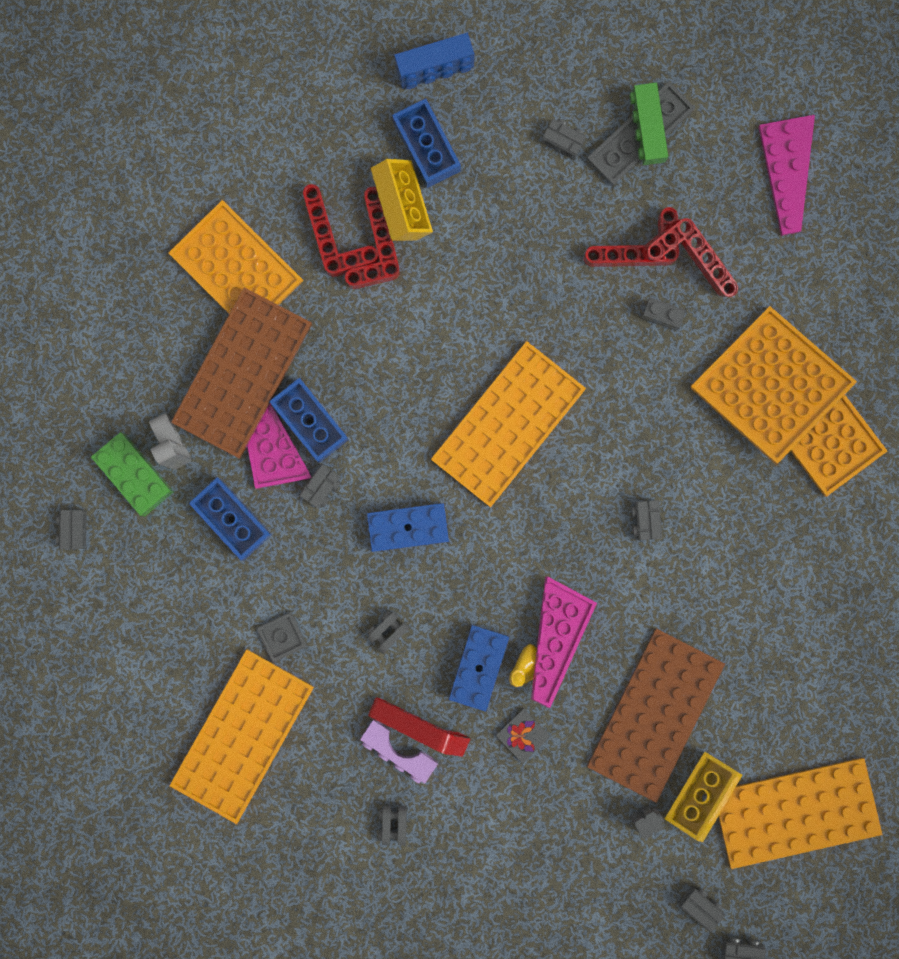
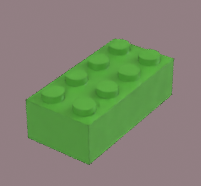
(132, 474)

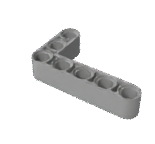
(171, 450)

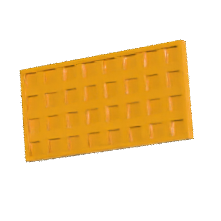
(508, 424)
(241, 736)
(799, 813)

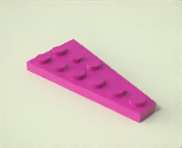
(787, 160)
(273, 454)
(560, 631)

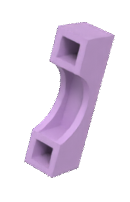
(418, 765)

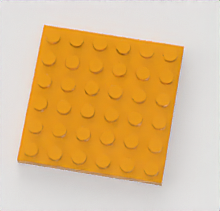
(773, 385)

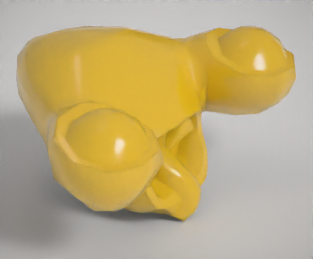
(524, 668)

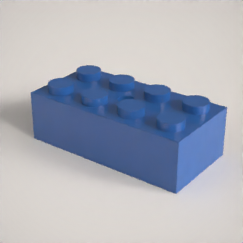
(434, 61)
(420, 126)
(296, 406)
(215, 507)
(388, 529)
(485, 649)

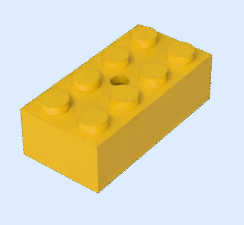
(401, 200)
(689, 810)

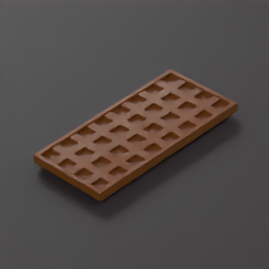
(241, 373)
(655, 715)

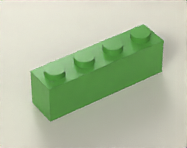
(649, 124)

